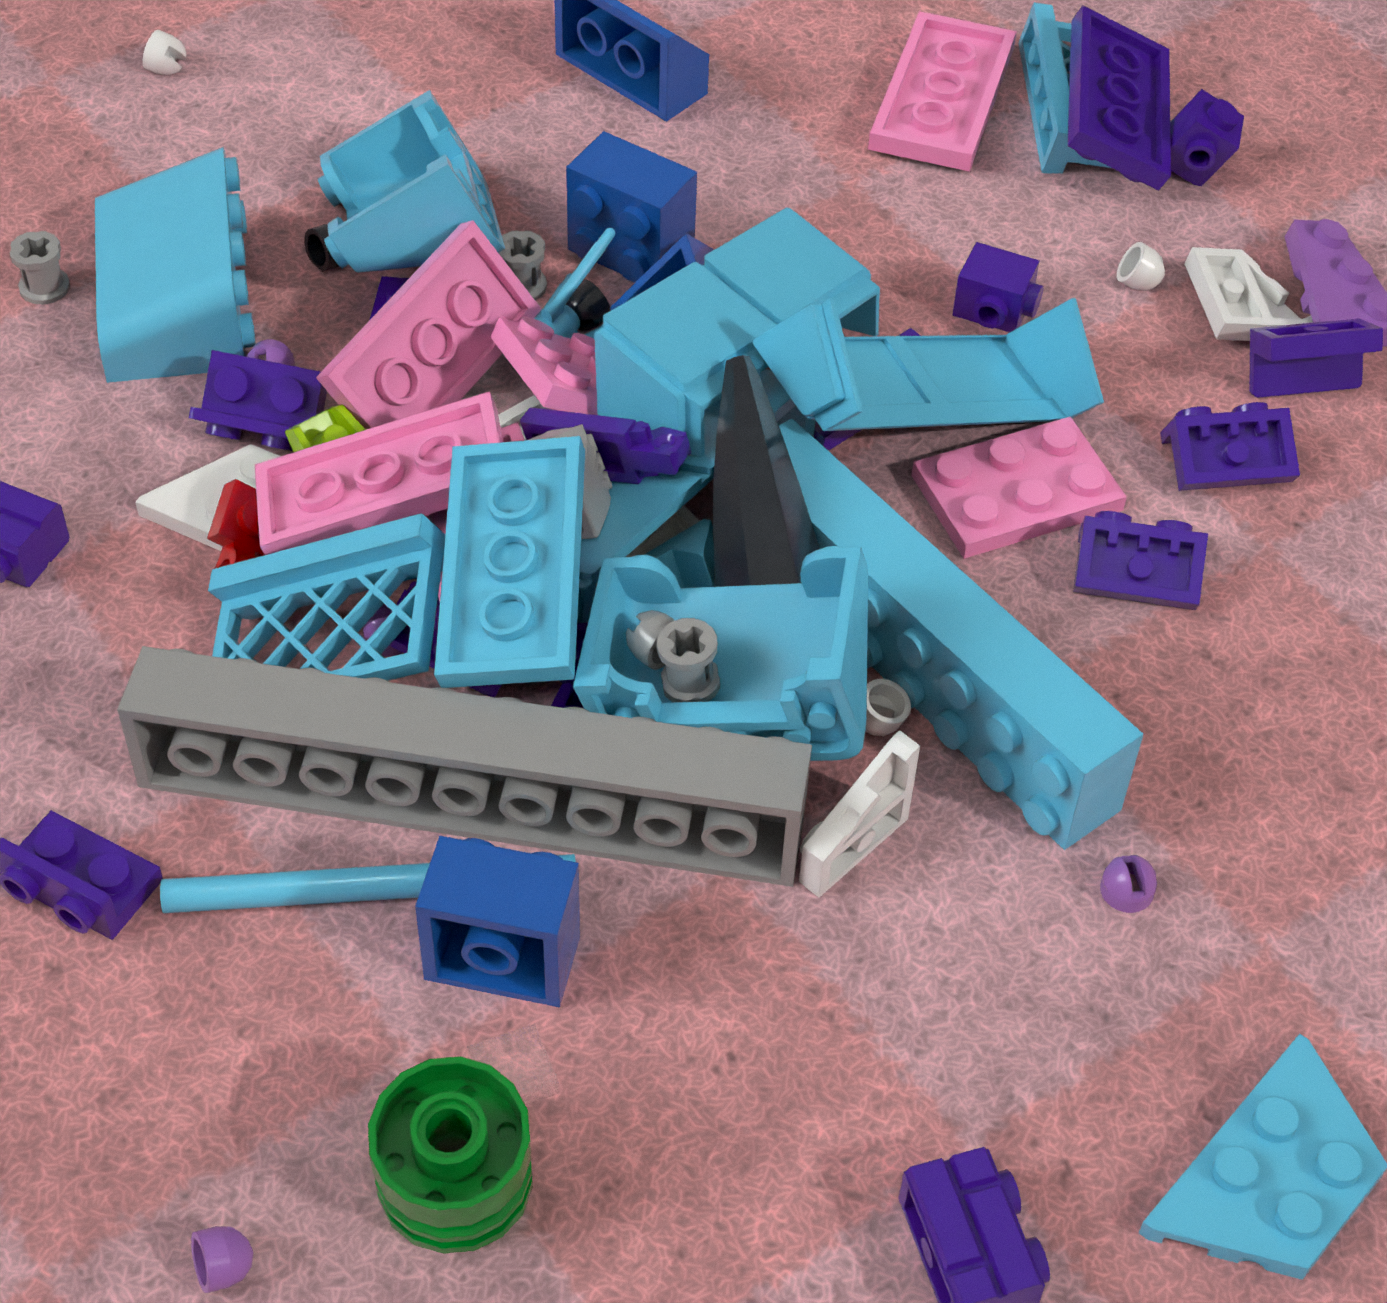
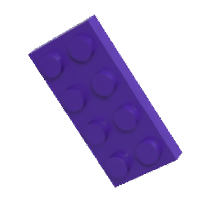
(1119, 99)

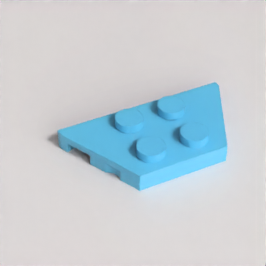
(1275, 1173)

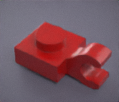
(236, 524)

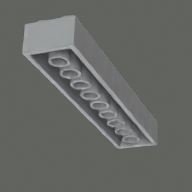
(467, 764)

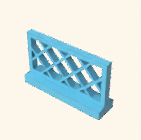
(1047, 84)
(325, 576)

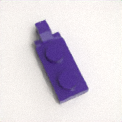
(626, 446)

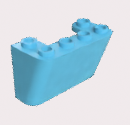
(171, 272)

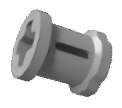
(524, 256)
(38, 262)
(688, 652)

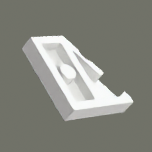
(1237, 293)
(191, 500)
(862, 818)

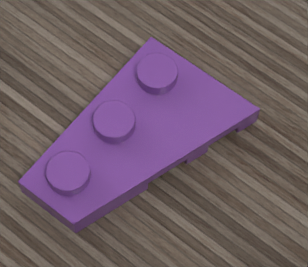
(1334, 275)

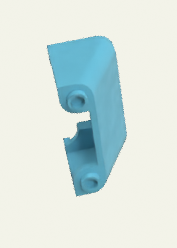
(403, 190)
(784, 651)

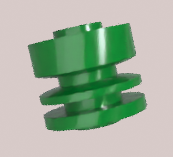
(451, 1154)

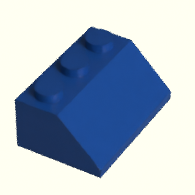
(631, 55)

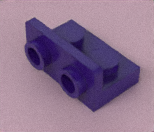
(257, 398)
(1232, 447)
(1140, 560)
(77, 875)

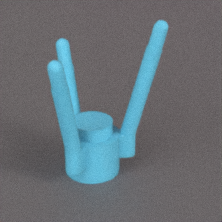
(556, 312)

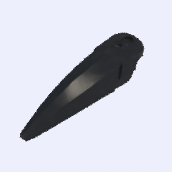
(757, 500)

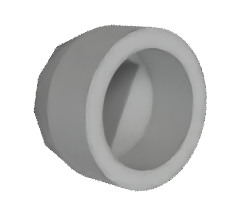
(644, 639)

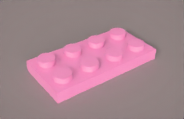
(942, 91)
(430, 334)
(368, 475)

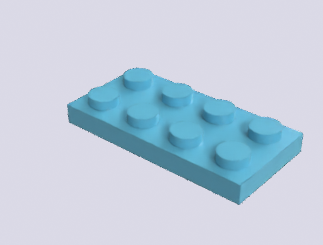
(511, 563)

